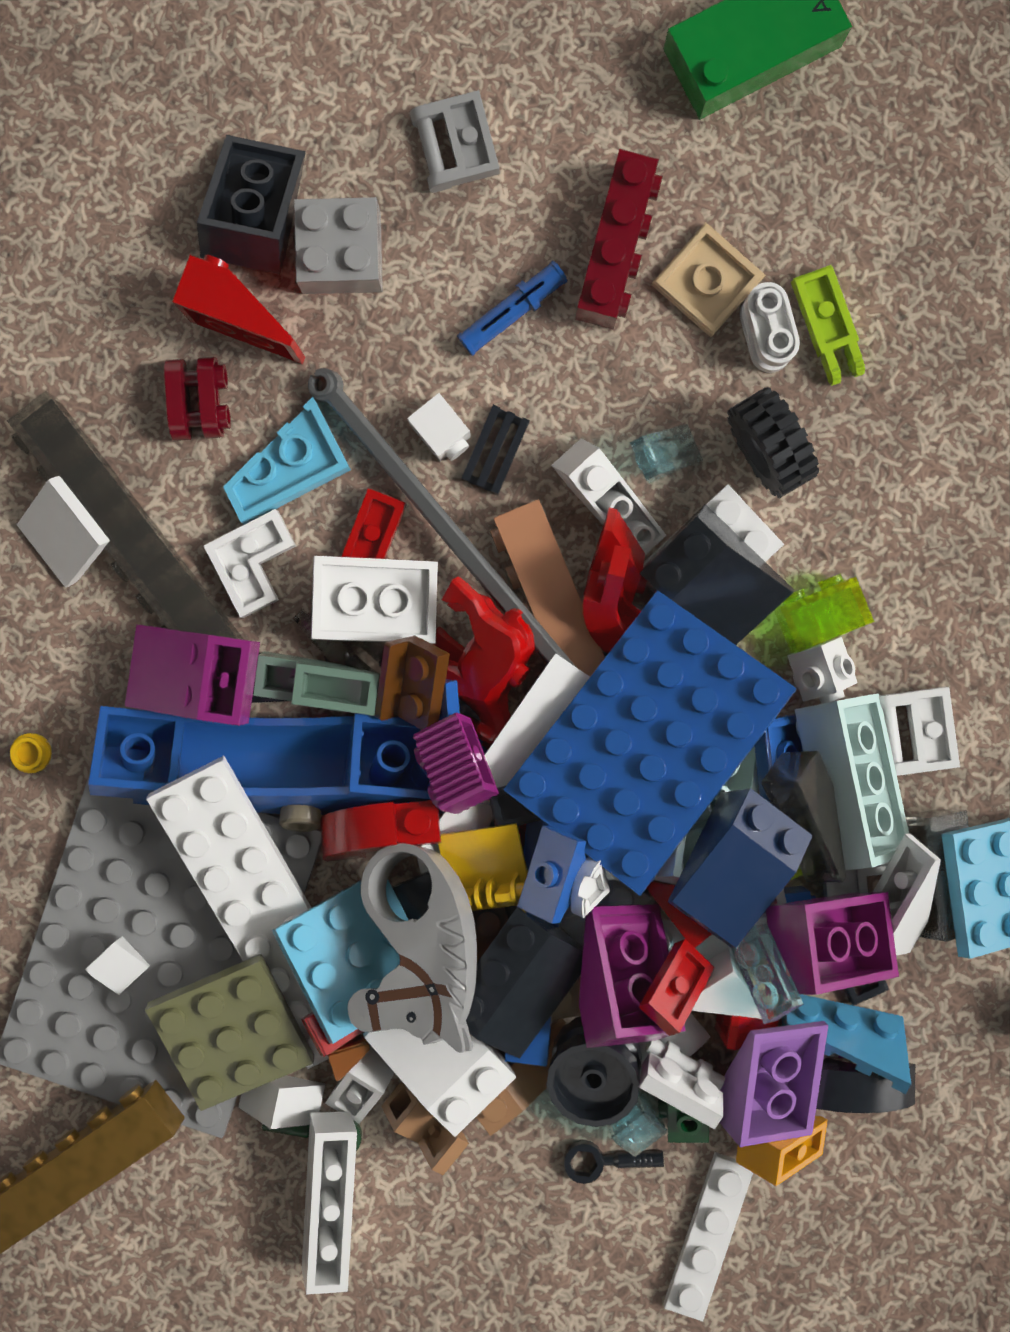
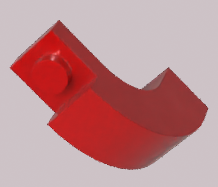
(605, 605)
(372, 827)

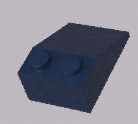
(739, 865)

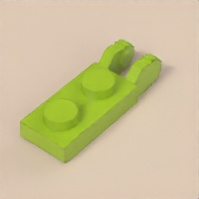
(828, 321)

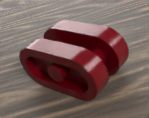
(209, 379)

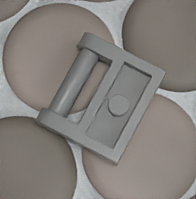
(468, 138)

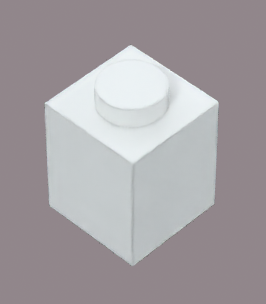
(440, 429)

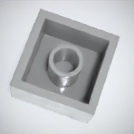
(338, 245)

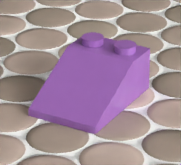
(774, 1084)

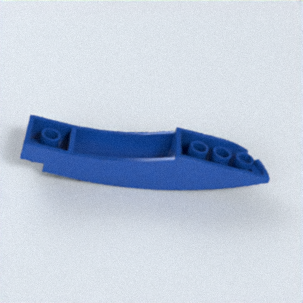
(276, 760)

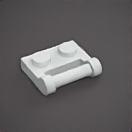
(929, 726)

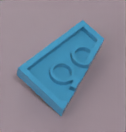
(861, 1035)

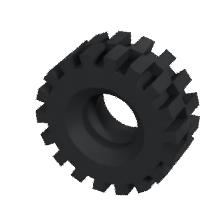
(773, 442)

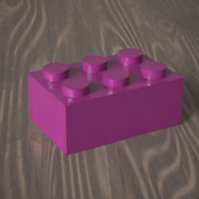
(835, 941)

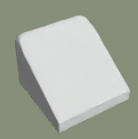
(118, 966)

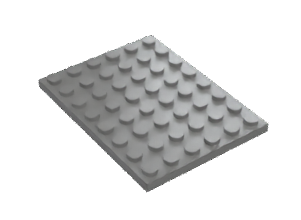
(130, 883)

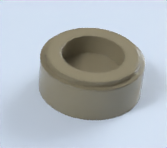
(300, 818)

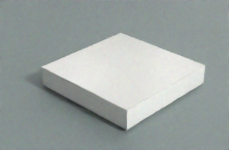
(62, 531)

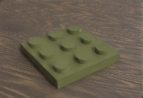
(230, 1032)

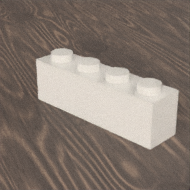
(329, 1202)

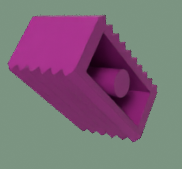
(454, 764)

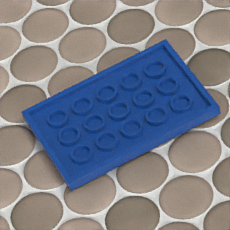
(650, 741)

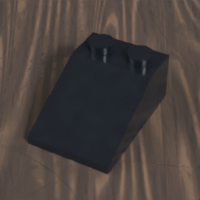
(250, 204)
(716, 576)

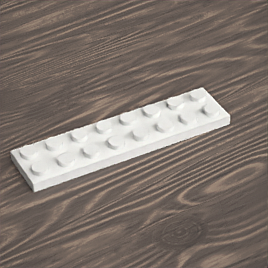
(235, 869)

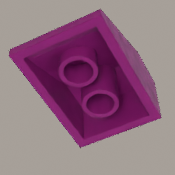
(619, 963)

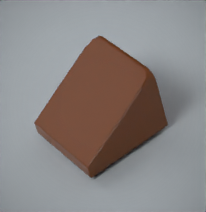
(348, 1055)

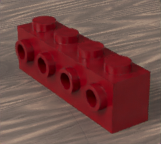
(616, 239)

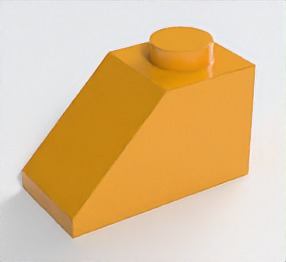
(783, 1158)

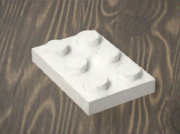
(373, 599)

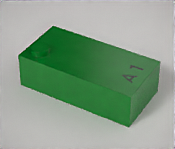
(750, 45)

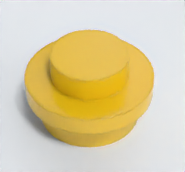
(30, 753)

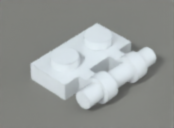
(683, 1082)

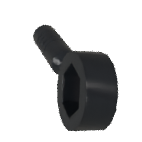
(620, 1160)

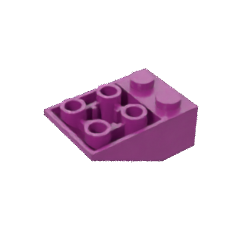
(192, 675)

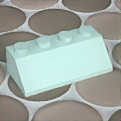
(863, 773)

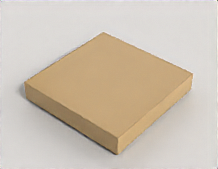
(708, 279)

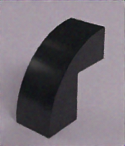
(851, 1091)

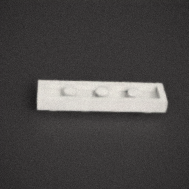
(708, 1237)

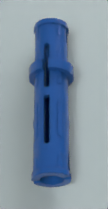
(548, 278)

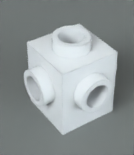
(823, 671)

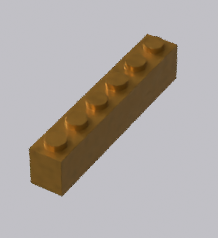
(85, 1160)

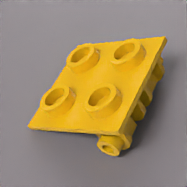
(488, 864)

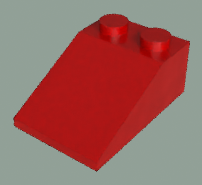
(220, 302)

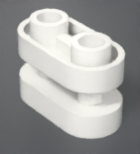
(769, 327)

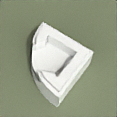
(588, 887)

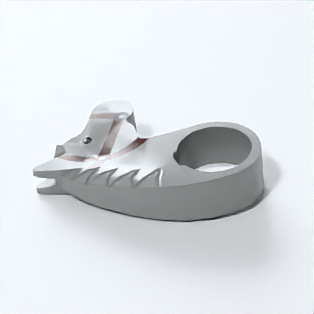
(437, 954)

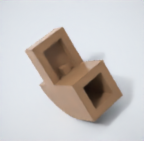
(416, 1123)

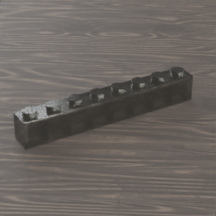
(135, 541)

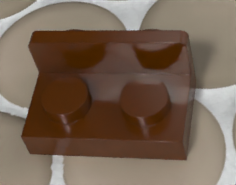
(412, 681)

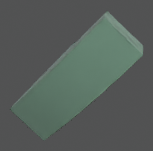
(316, 683)

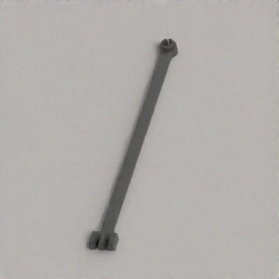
(428, 506)

